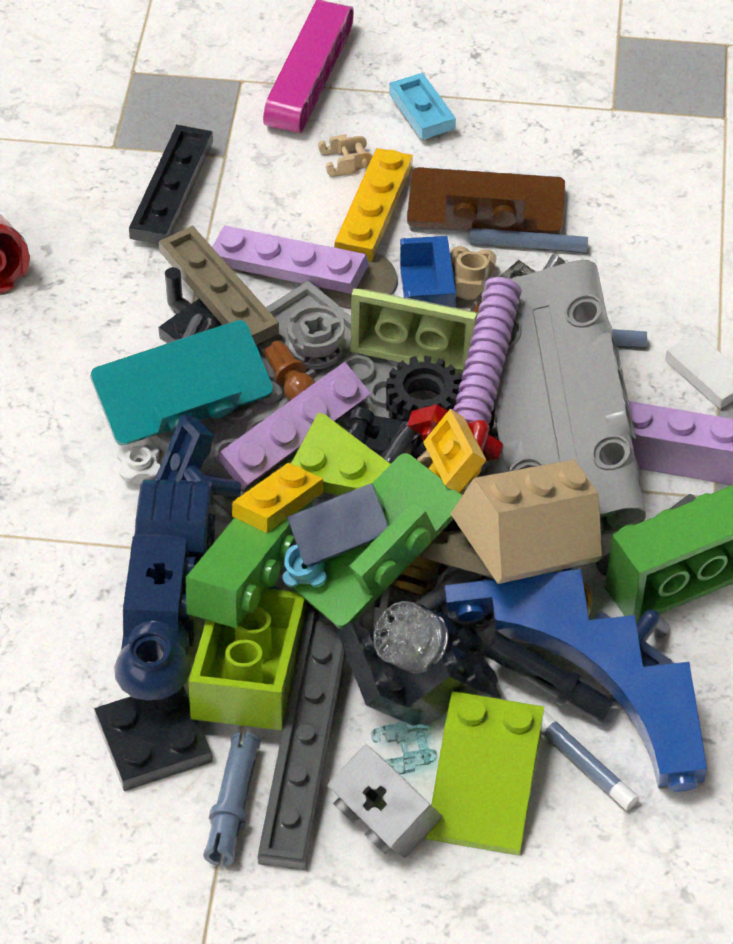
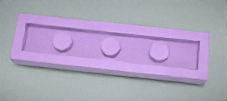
(291, 259)
(286, 428)

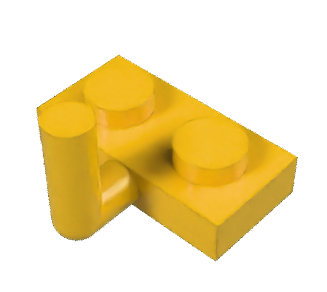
(454, 452)

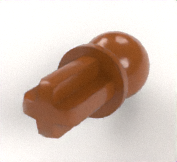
(288, 371)

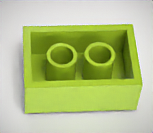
(249, 669)

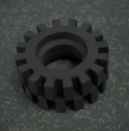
(418, 377)

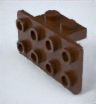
(485, 201)

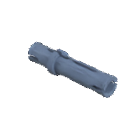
(228, 814)

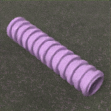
(488, 349)

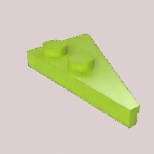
(338, 457)

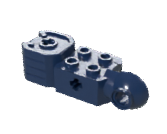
(168, 542)

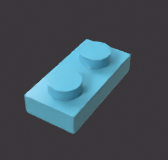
(422, 106)

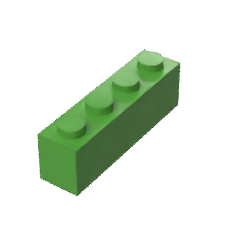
(237, 571)

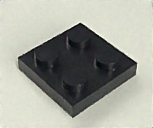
(152, 738)

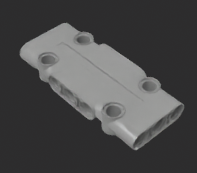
(567, 389)

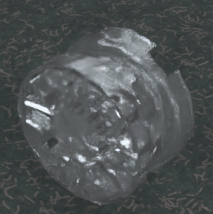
(412, 638)

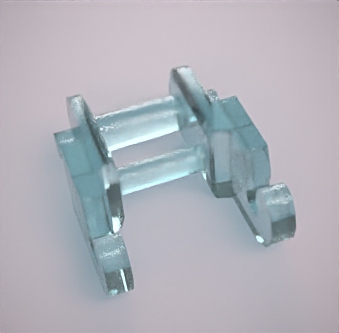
(402, 735)

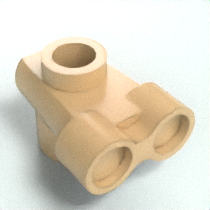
(471, 270)

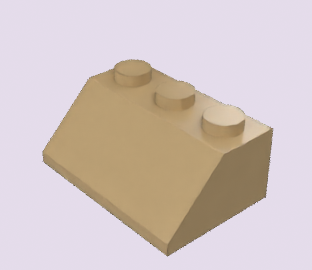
(532, 520)

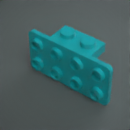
(190, 377)

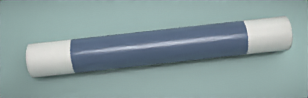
(588, 763)

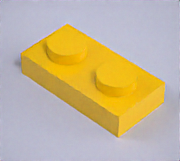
(277, 497)

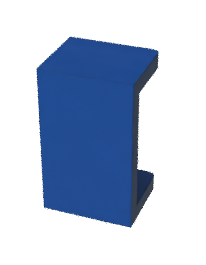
(427, 270)

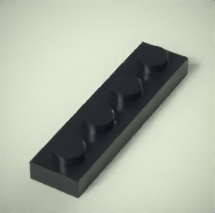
(171, 184)

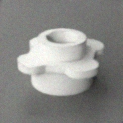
(138, 463)

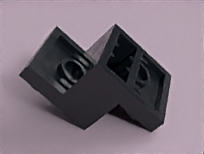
(421, 696)

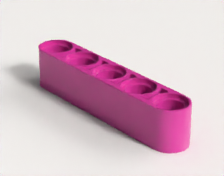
(308, 66)

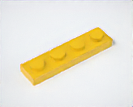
(374, 202)

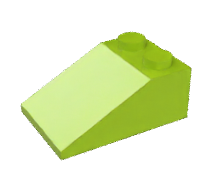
(486, 772)

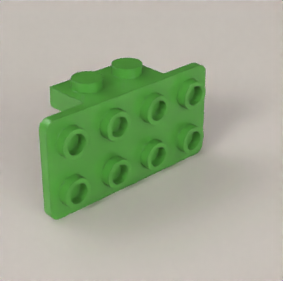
(416, 512)

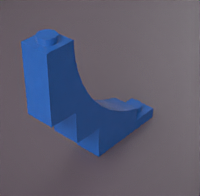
(554, 615)

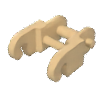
(344, 145)

